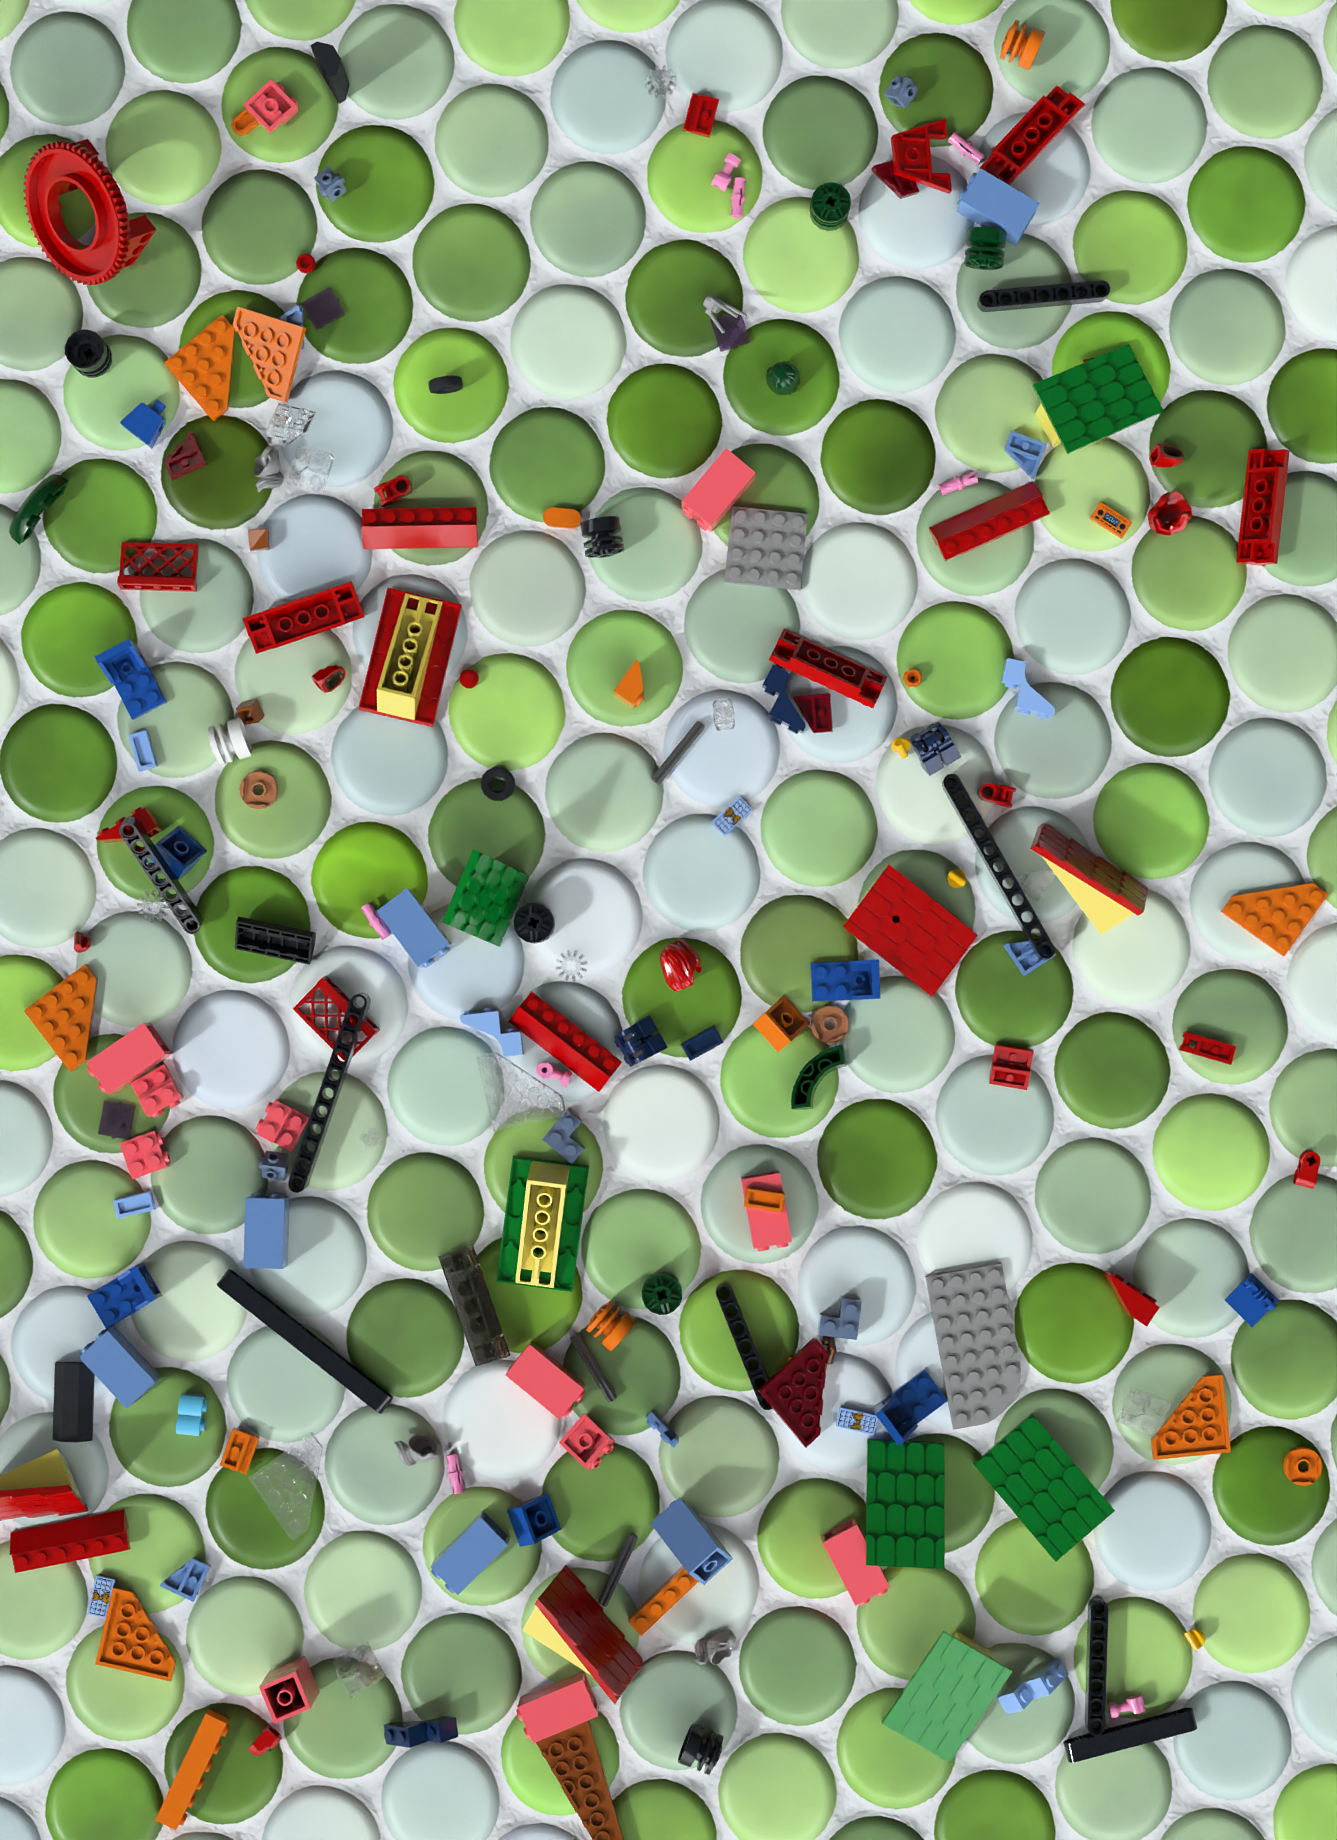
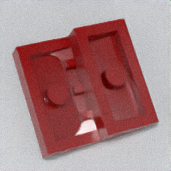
(1011, 1066)

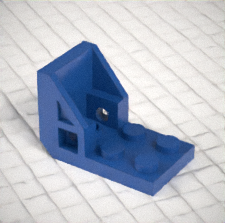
(132, 678)
(845, 980)
(124, 1295)
(909, 1405)

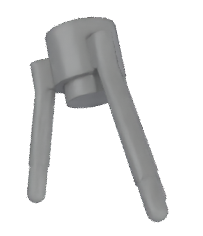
(715, 305)

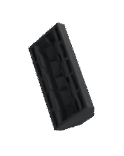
(331, 69)
(274, 940)
(73, 1402)

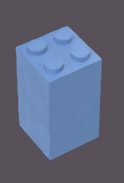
(997, 205)
(414, 928)
(266, 1231)
(119, 1366)
(691, 1541)
(469, 1553)

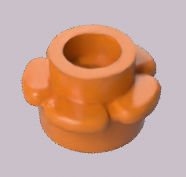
(917, 677)

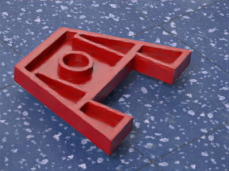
(913, 155)

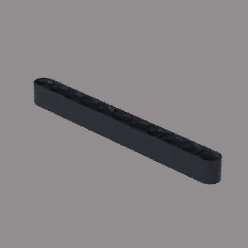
(998, 877)
(322, 1099)
(305, 1341)

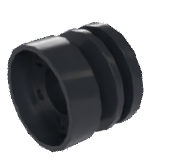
(83, 345)
(602, 541)
(544, 928)
(700, 1749)

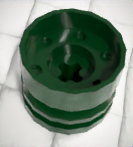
(824, 215)
(985, 248)
(658, 1282)

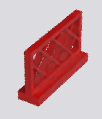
(161, 582)
(342, 1001)

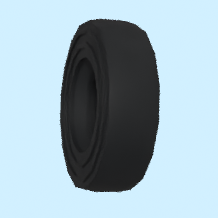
(445, 384)
(497, 772)

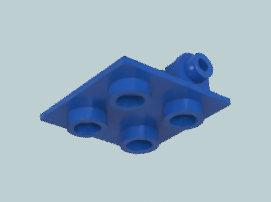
(1251, 1300)

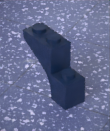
(782, 710)
(418, 1732)

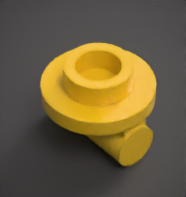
(901, 746)
(956, 878)
(1195, 1638)

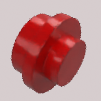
(305, 263)
(469, 678)

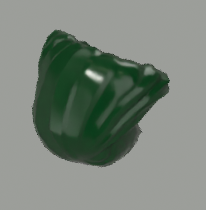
(783, 378)

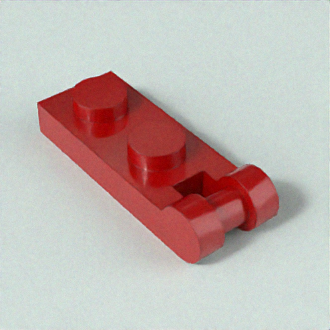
(1208, 1048)

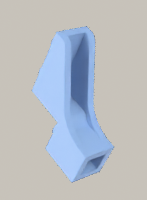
(1027, 699)
(490, 1023)
(1035, 1686)

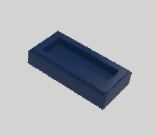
(702, 1043)

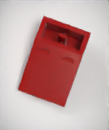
(144, 816)
(1133, 1303)

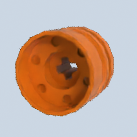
(1022, 44)
(611, 1324)

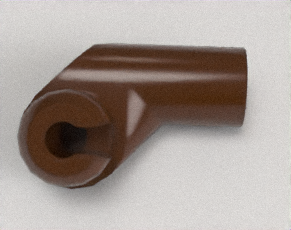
(831, 1348)

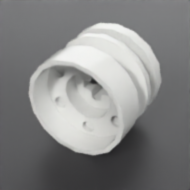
(229, 741)

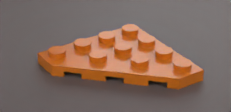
(273, 349)
(206, 365)
(1276, 914)
(66, 1016)
(1196, 1424)
(132, 1640)

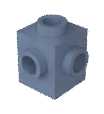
(901, 91)
(330, 184)
(274, 1165)

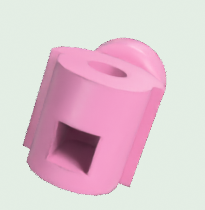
(722, 179)
(546, 1070)
(1133, 1703)

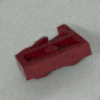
(900, 186)
(185, 458)
(816, 711)

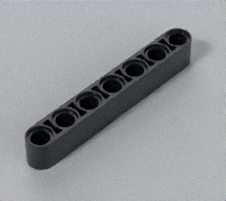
(1051, 291)
(161, 884)
(738, 1338)
(1100, 1674)
(1130, 1735)

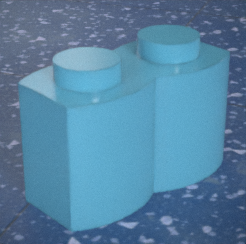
(190, 1414)

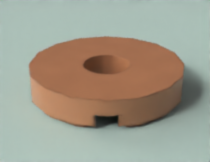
(258, 801)
(841, 1024)

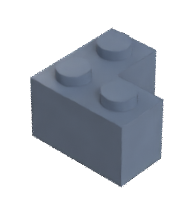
(560, 1138)
(845, 1324)

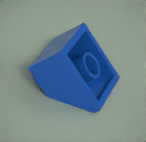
(180, 851)
(534, 1520)

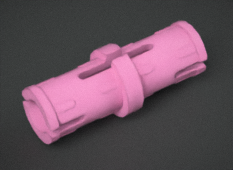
(976, 155)
(738, 197)
(958, 483)
(376, 921)
(455, 1473)

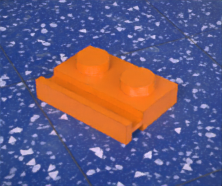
(239, 1451)

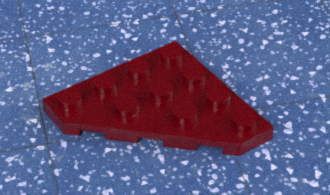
(798, 1390)

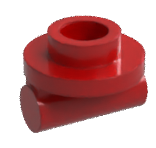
(81, 942)

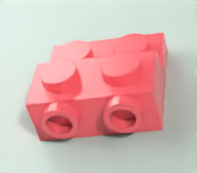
(272, 106)
(157, 1091)
(282, 1125)
(145, 1154)
(587, 1442)

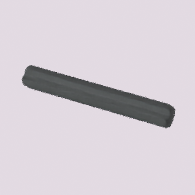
(678, 752)
(593, 1367)
(617, 1569)

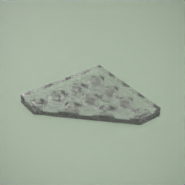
(515, 1095)
(290, 1485)

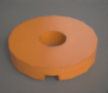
(1291, 1462)

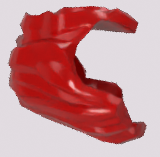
(1169, 514)
(678, 965)

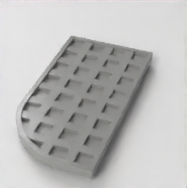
(975, 1343)

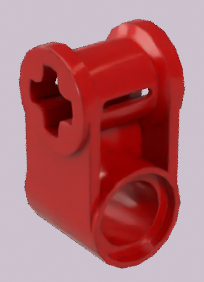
(392, 491)
(1000, 795)
(1307, 1171)

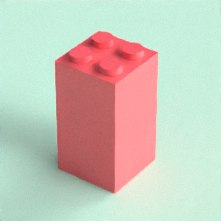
(717, 490)
(128, 1058)
(767, 1226)
(546, 1380)
(848, 1553)
(289, 1689)
(557, 1707)

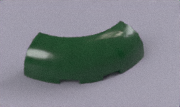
(28, 514)
(812, 1075)

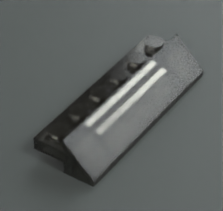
(474, 1305)

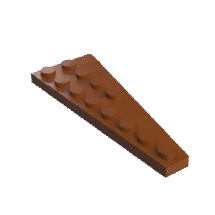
(580, 1773)

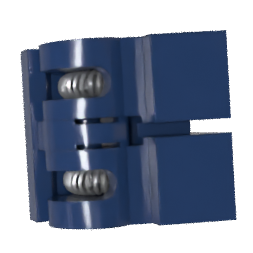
(933, 746)
(638, 1042)

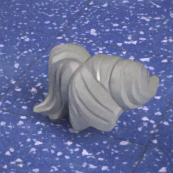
(268, 469)
(419, 1449)
(715, 1648)

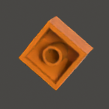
(631, 688)
(781, 1023)

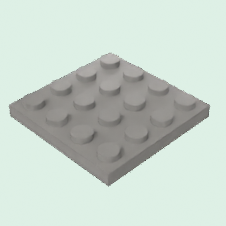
(766, 548)

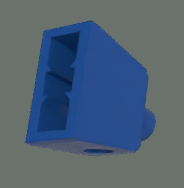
(146, 422)

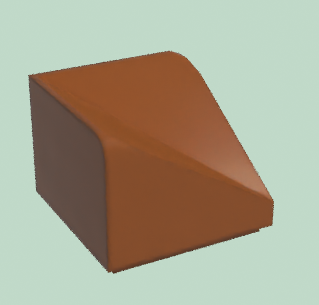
(258, 539)
(250, 712)

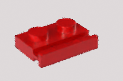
(701, 115)

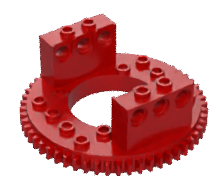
(117, 240)

